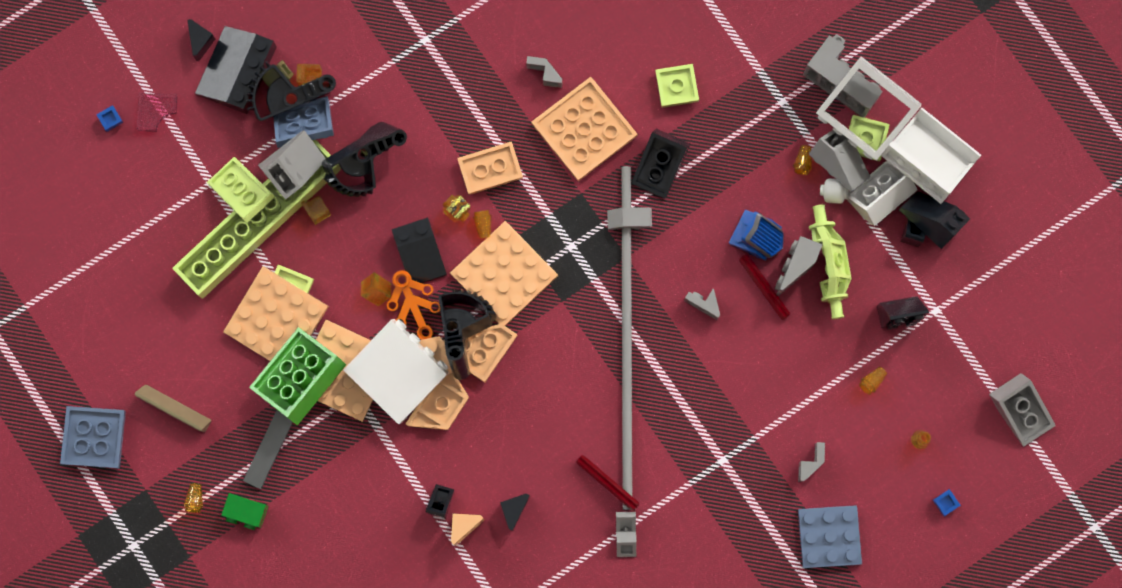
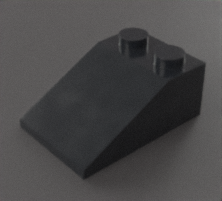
(660, 163)
(934, 219)
(419, 251)

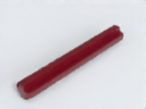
(764, 286)
(608, 483)

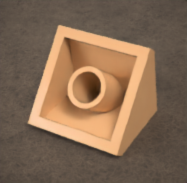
(463, 525)

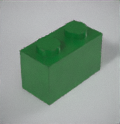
(245, 511)

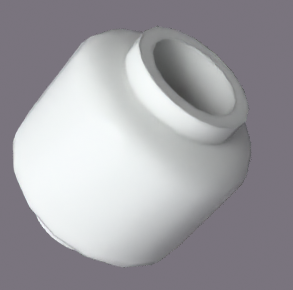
(833, 191)

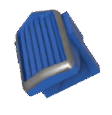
(758, 235)

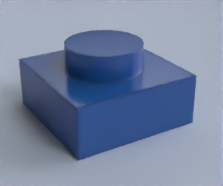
(109, 118)
(946, 502)

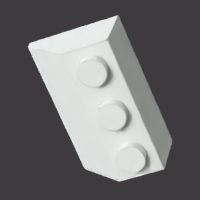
(881, 193)

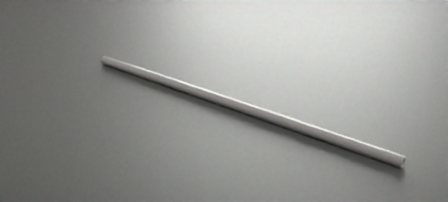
(626, 340)

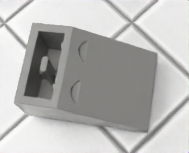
(840, 160)
(292, 164)
(803, 257)

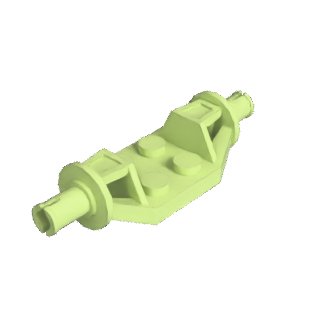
(836, 261)

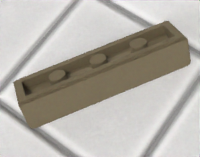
(173, 408)

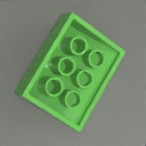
(297, 376)

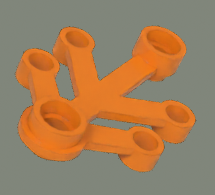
(412, 301)

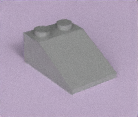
(1022, 409)

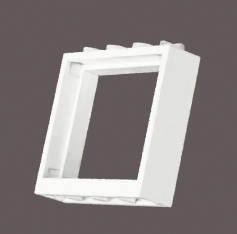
(890, 86)

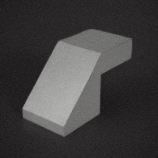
(551, 77)
(629, 217)
(807, 468)
(626, 534)

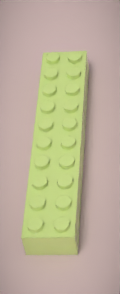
(235, 239)

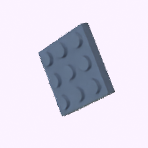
(311, 116)
(93, 437)
(829, 536)

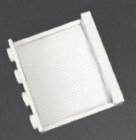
(931, 155)
(396, 370)

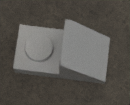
(708, 307)

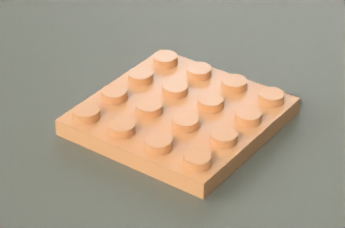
(584, 129)
(504, 273)
(273, 313)
(344, 392)

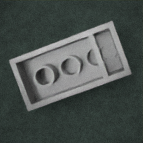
(828, 71)

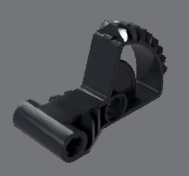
(282, 87)
(372, 143)
(465, 327)

